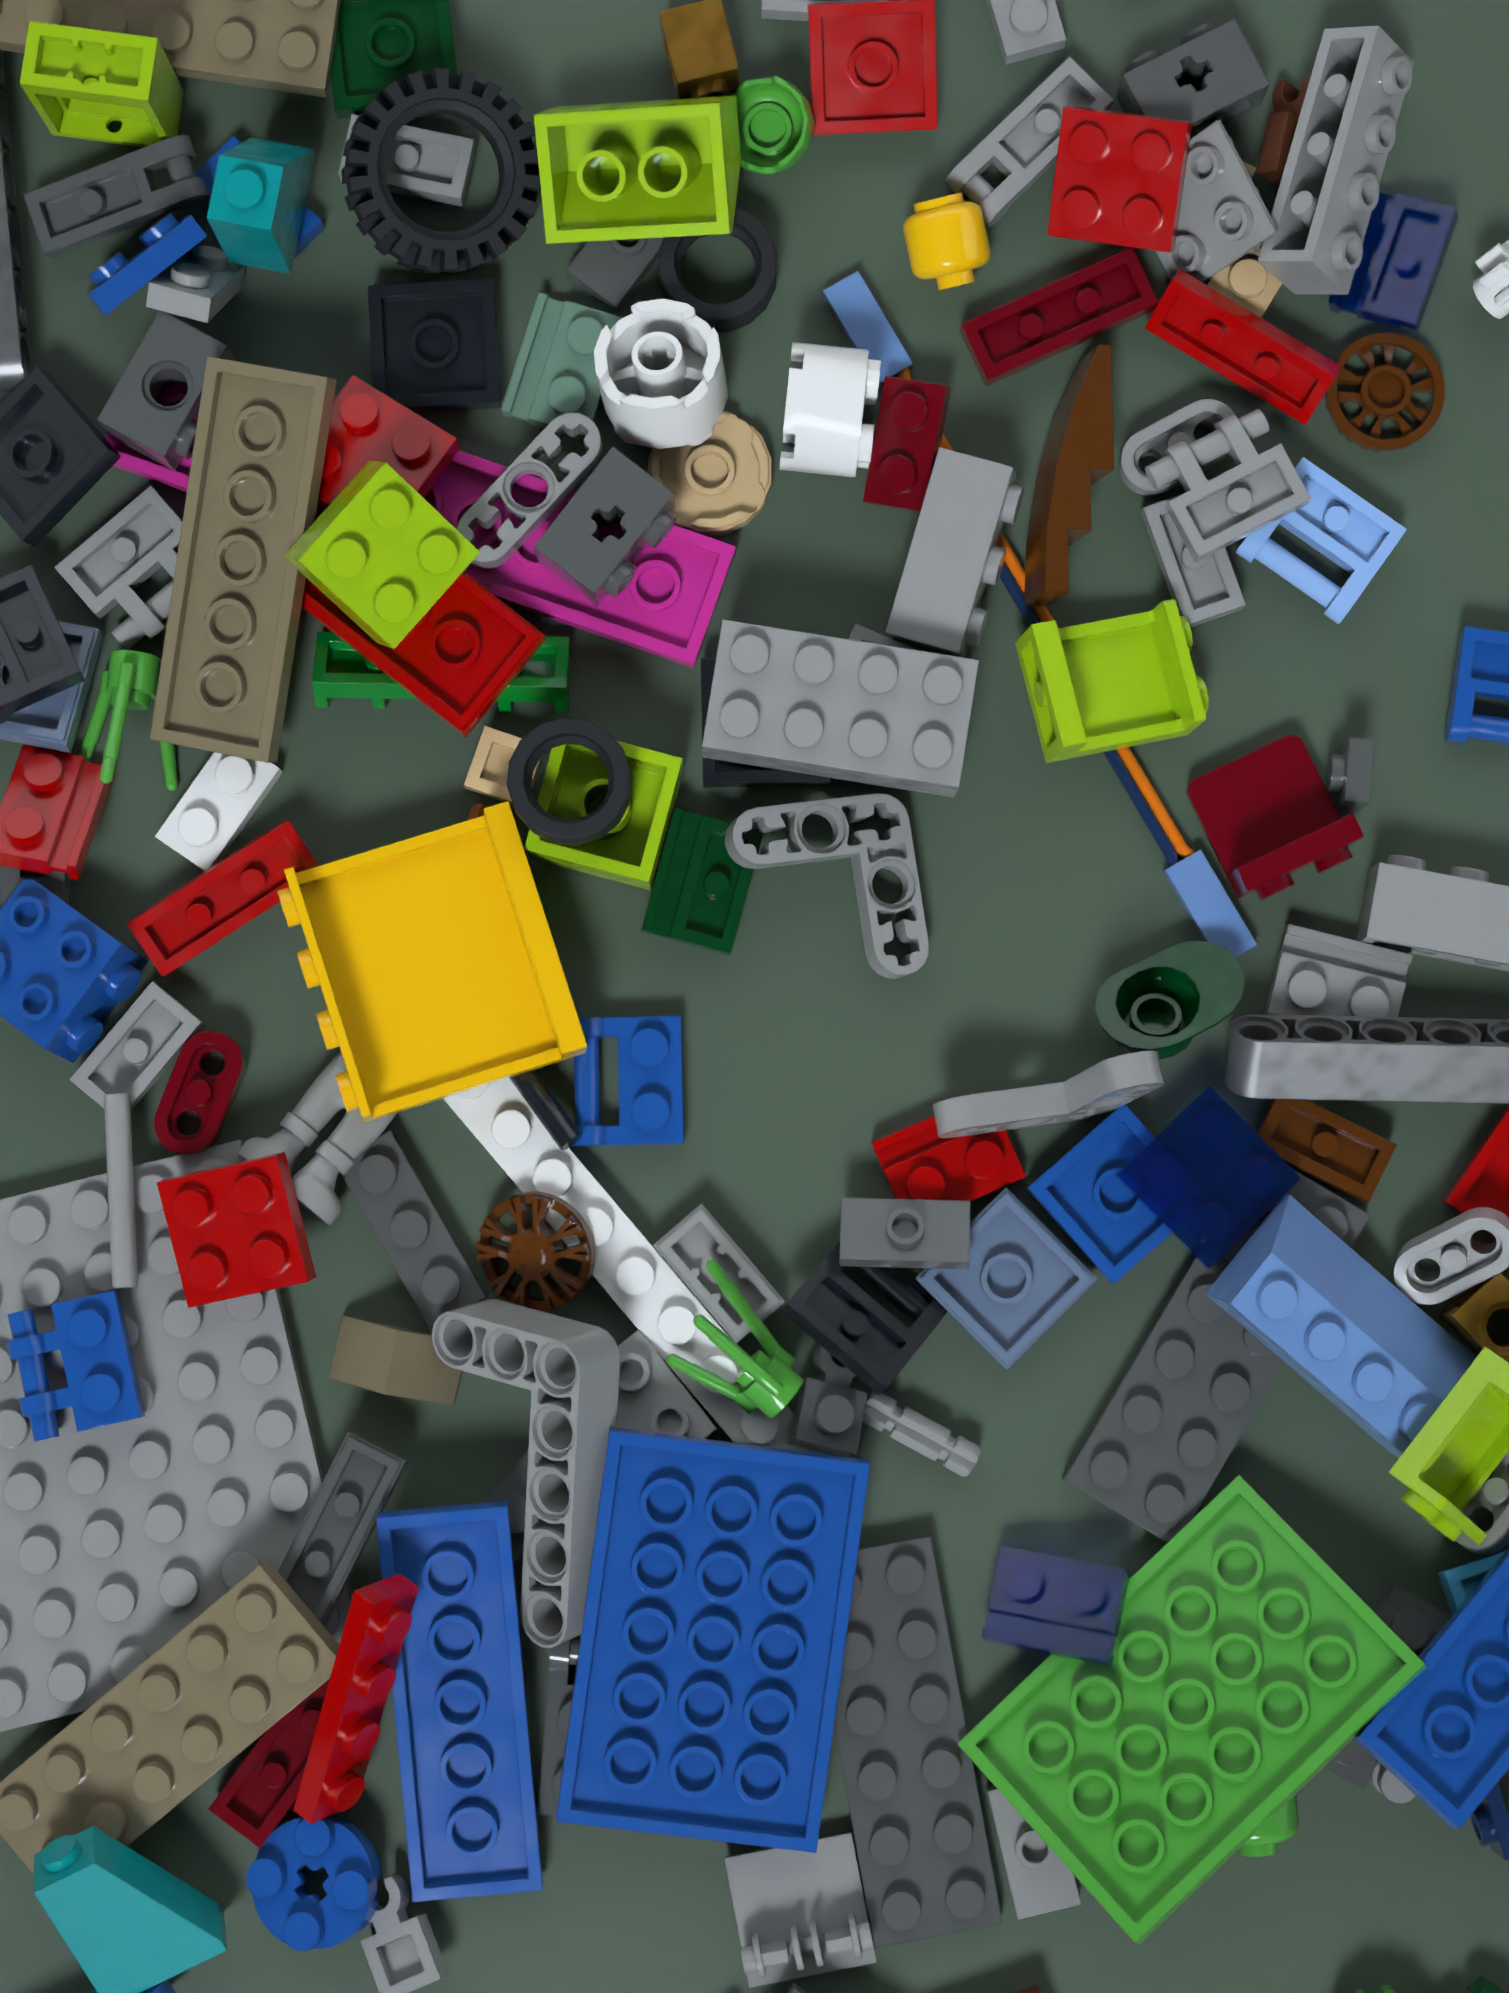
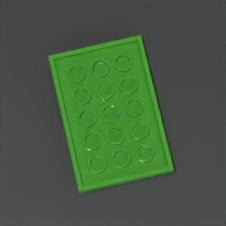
(1221, 1702)

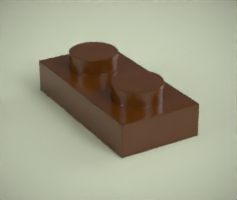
(1326, 1146)

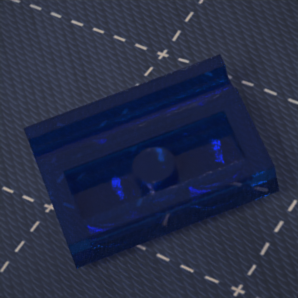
(1399, 261)
(1056, 1605)

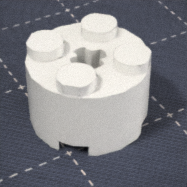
(661, 375)
(827, 410)

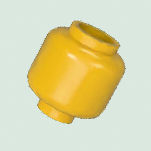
(946, 240)

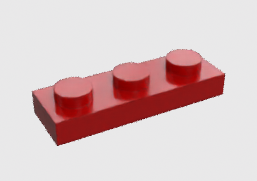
(1242, 347)
(220, 898)

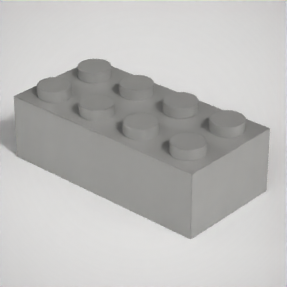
(839, 708)

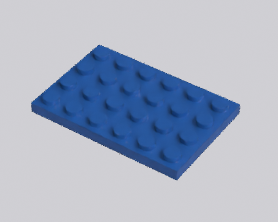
(712, 1640)

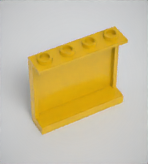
(433, 965)

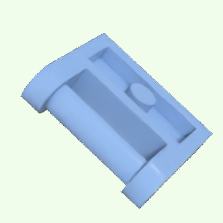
(1339, 528)

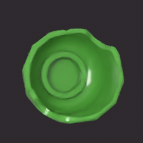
(772, 124)

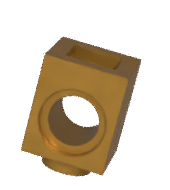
(699, 50)
(1471, 1312)

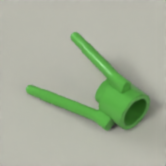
(126, 685)
(764, 1379)

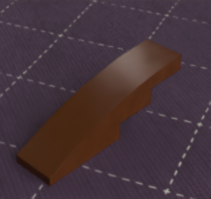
(1074, 458)

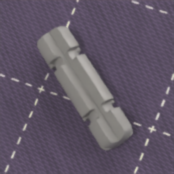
(921, 1434)

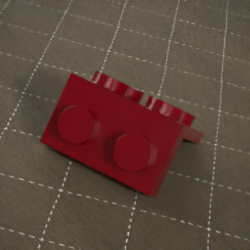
(1271, 818)

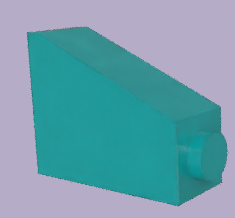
(260, 202)
(124, 1913)

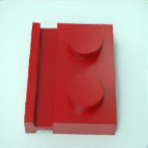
(50, 812)
(946, 1168)

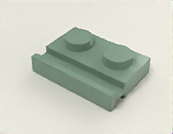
(557, 364)

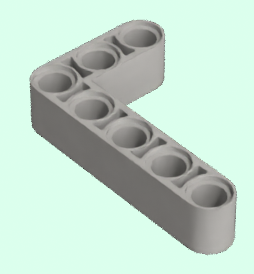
(573, 1405)

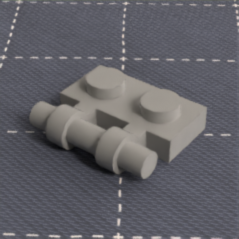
(1237, 501)
(123, 557)

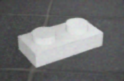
(217, 807)

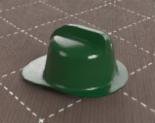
(1170, 997)

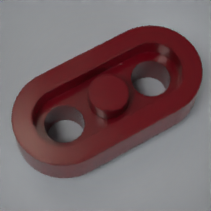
(196, 1091)

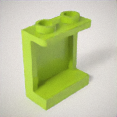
(1112, 682)
(1459, 1448)

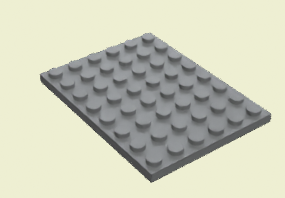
(155, 1517)

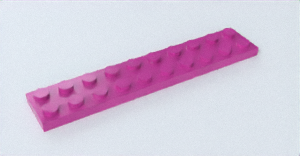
(658, 612)

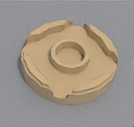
(719, 481)

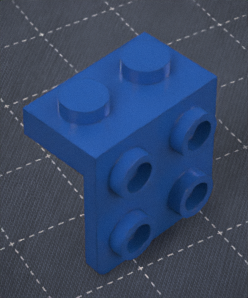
(60, 971)

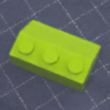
(638, 169)

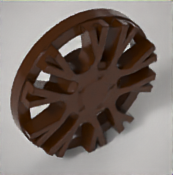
(1386, 392)
(536, 1251)

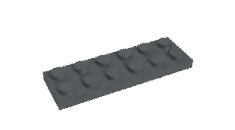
(1188, 1393)
(901, 1758)

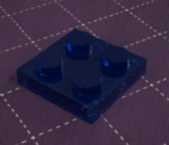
(1208, 1177)

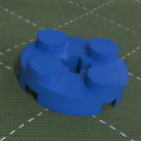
(279, 1880)

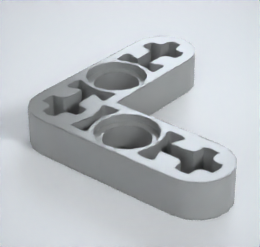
(867, 856)
(1080, 1097)

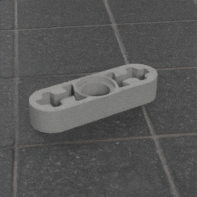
(572, 466)

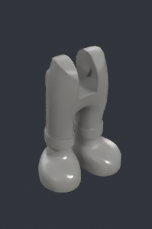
(317, 1179)

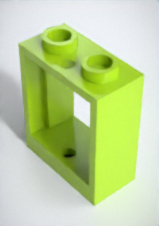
(97, 77)

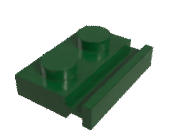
(698, 885)

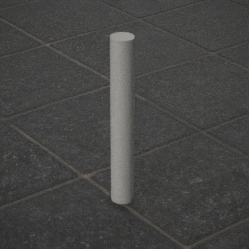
(121, 1190)

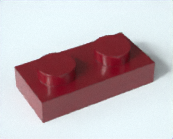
(906, 442)

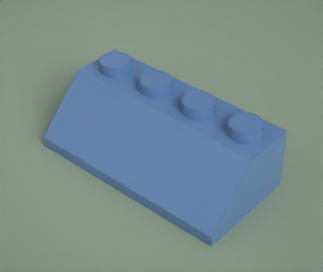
(1341, 1325)

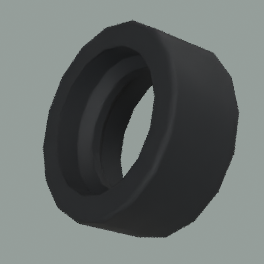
(737, 312)
(555, 734)

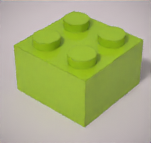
(382, 553)
(577, 786)

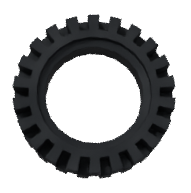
(499, 124)

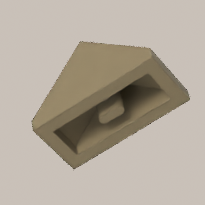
(392, 1362)

